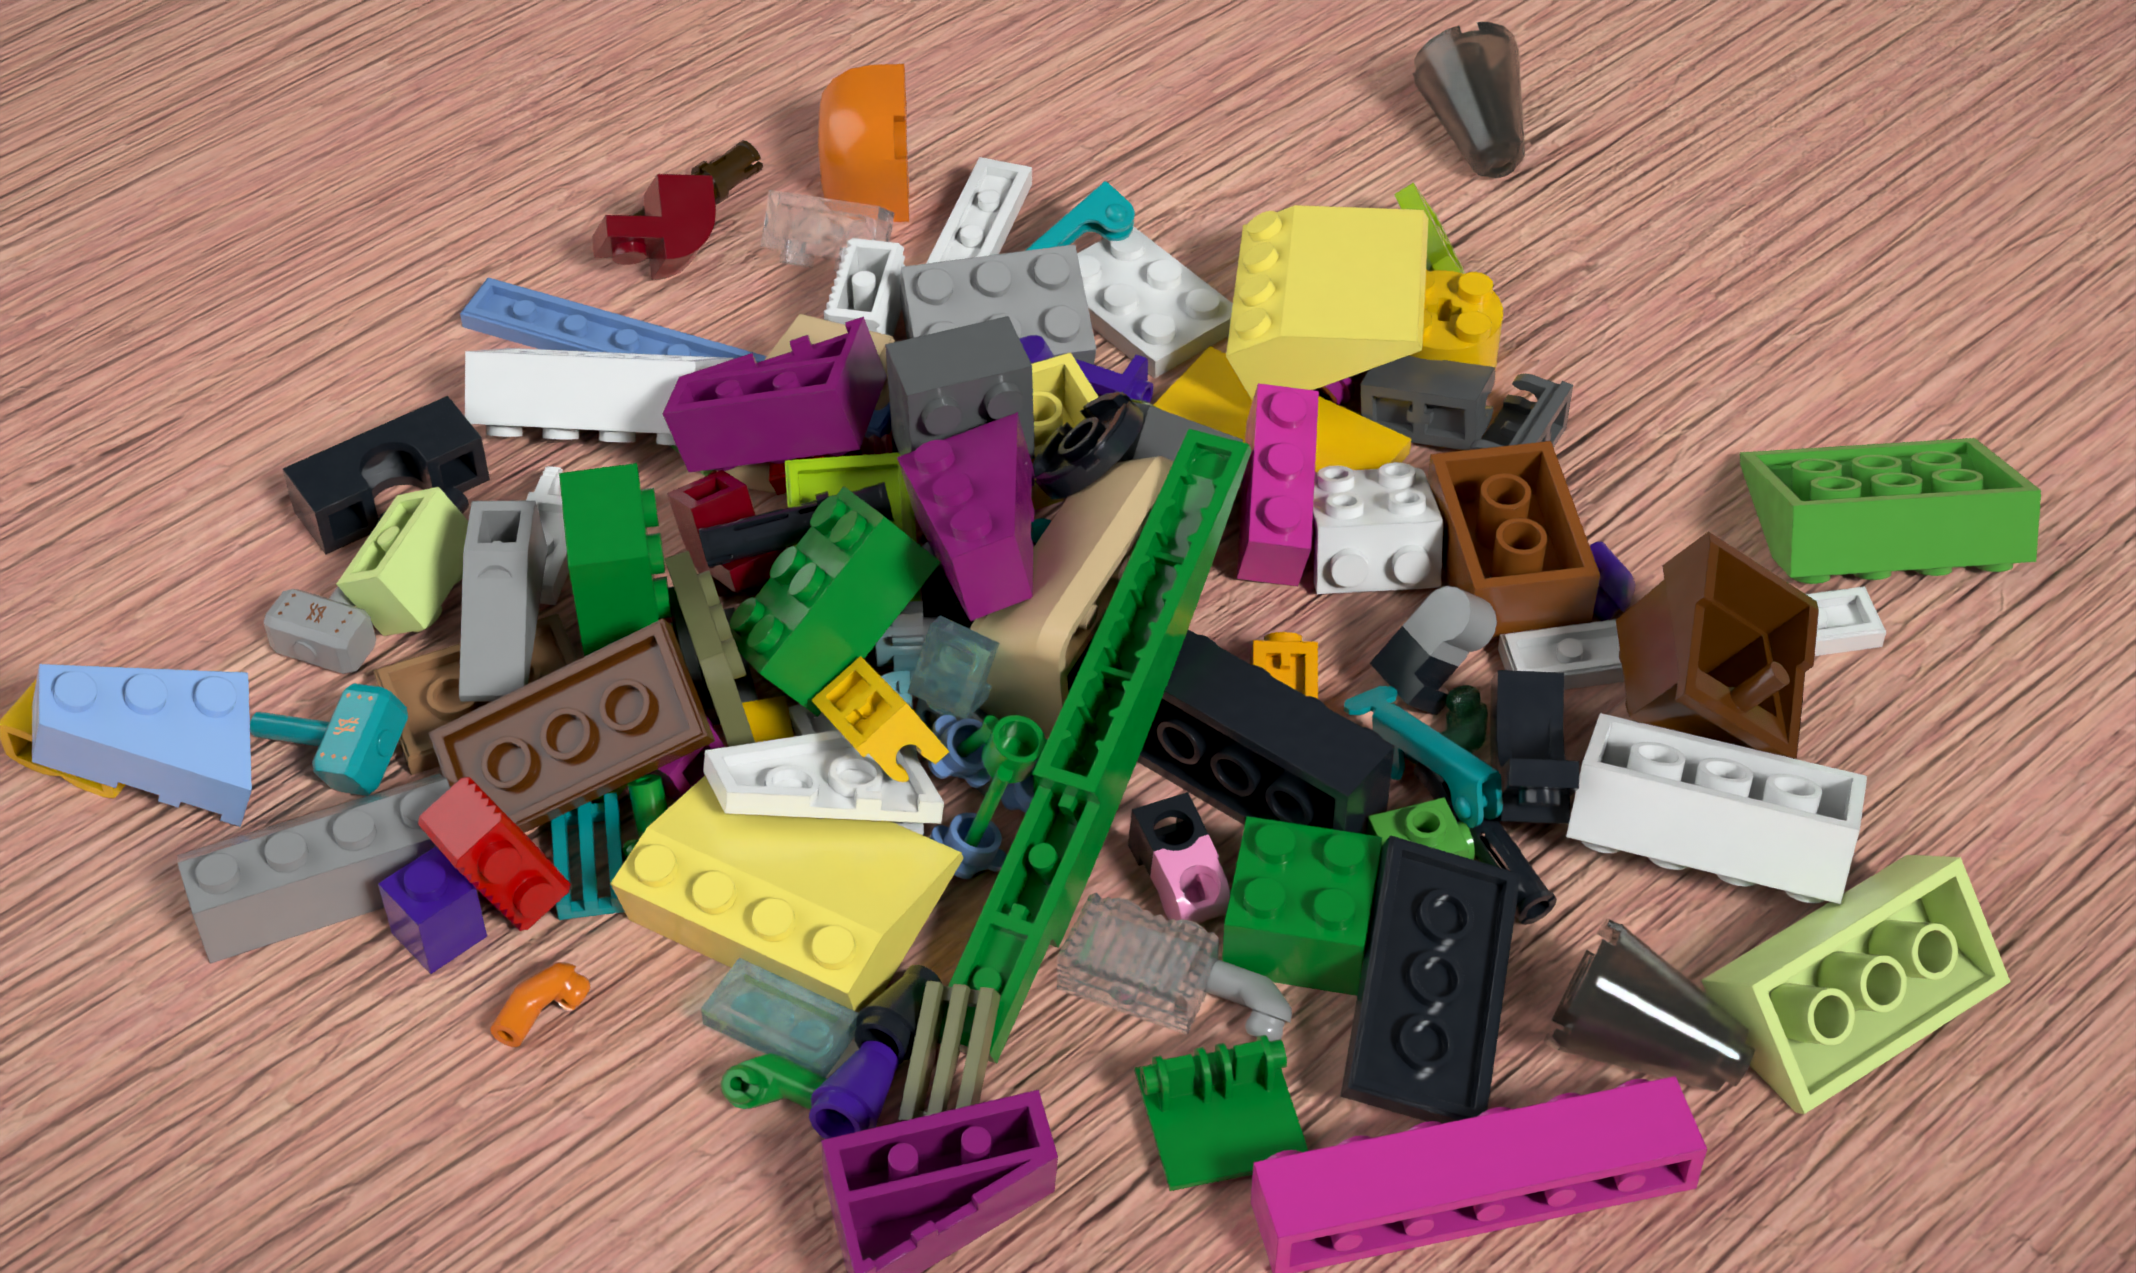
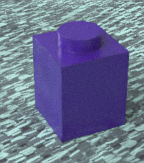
(433, 910)

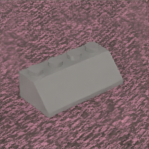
(305, 869)

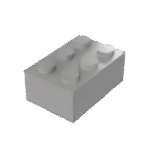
(1033, 287)

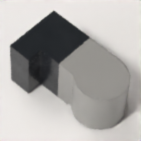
(1434, 646)

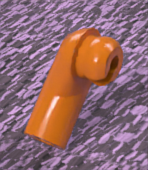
(532, 995)

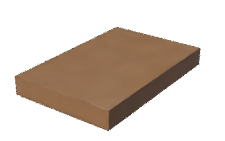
(431, 688)

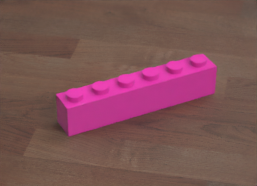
(1476, 1174)

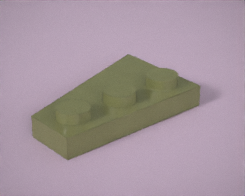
(712, 644)

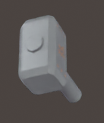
(320, 630)

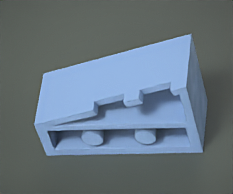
(149, 730)

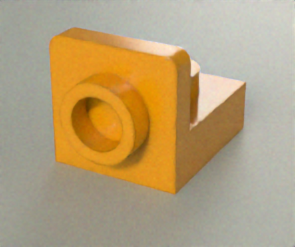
(1288, 660)

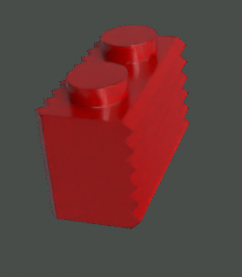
(494, 854)

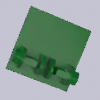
(1219, 1111)

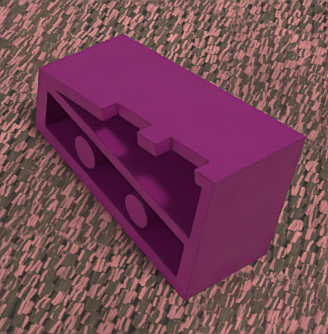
(780, 407)
(977, 512)
(936, 1181)

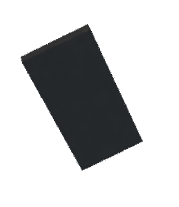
(1431, 984)

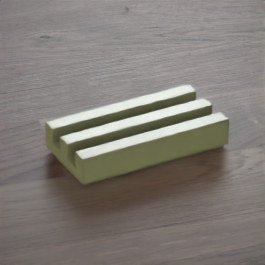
(925, 1044)

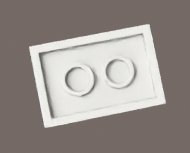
(1151, 302)

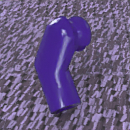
(1615, 583)

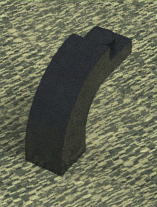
(1530, 747)

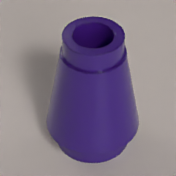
(854, 1092)

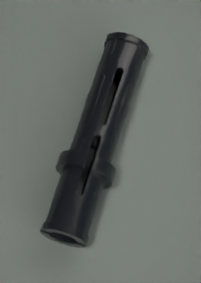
(775, 528)
(1533, 898)

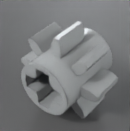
(904, 639)

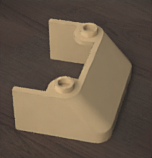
(1073, 583)

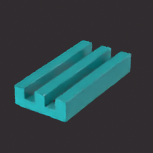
(585, 816)

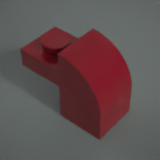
(672, 232)
(713, 502)

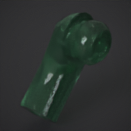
(1466, 718)

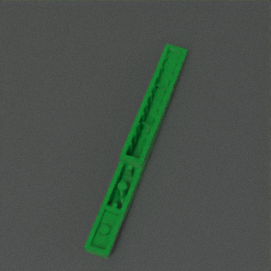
(1101, 730)

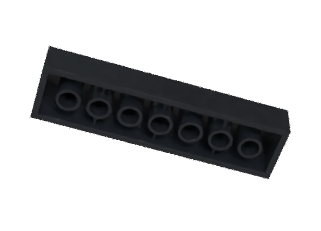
(1245, 737)

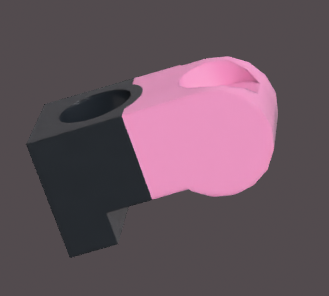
(1180, 859)

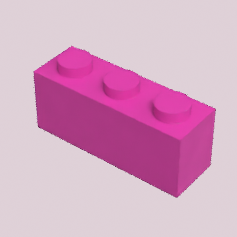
(1278, 485)

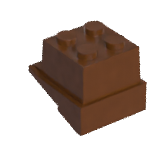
(1720, 650)

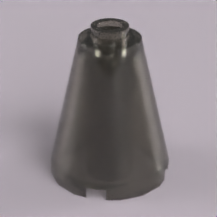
(1476, 94)
(1647, 1017)

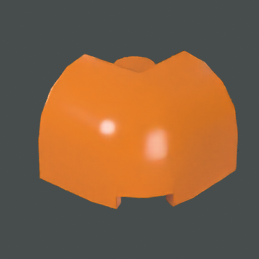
(866, 138)

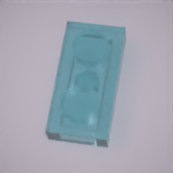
(780, 1017)

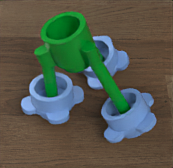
(978, 751)

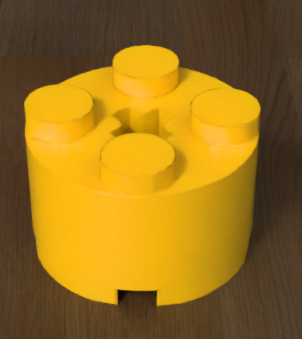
(1461, 318)

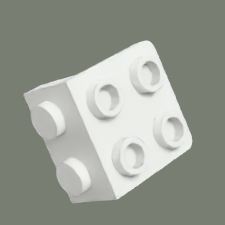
(1375, 530)

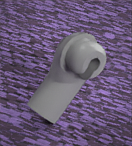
(1254, 992)

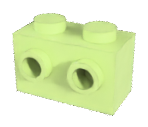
(408, 562)

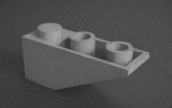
(500, 597)

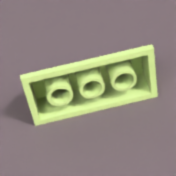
(1861, 978)

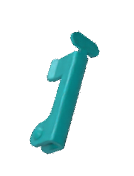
(1100, 212)
(1472, 782)

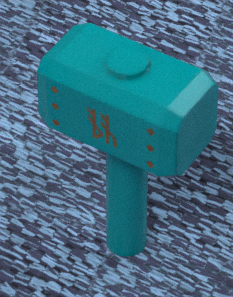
(355, 742)

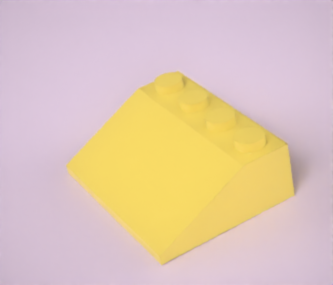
(1326, 294)
(789, 894)

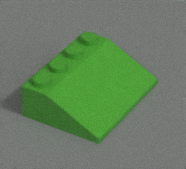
(1892, 509)

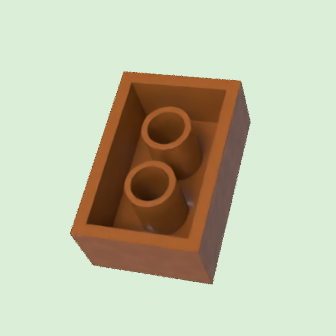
(1515, 535)

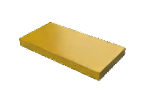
(1217, 399)

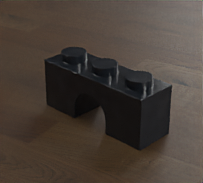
(421, 449)

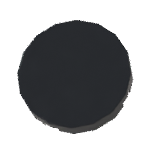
(1085, 453)

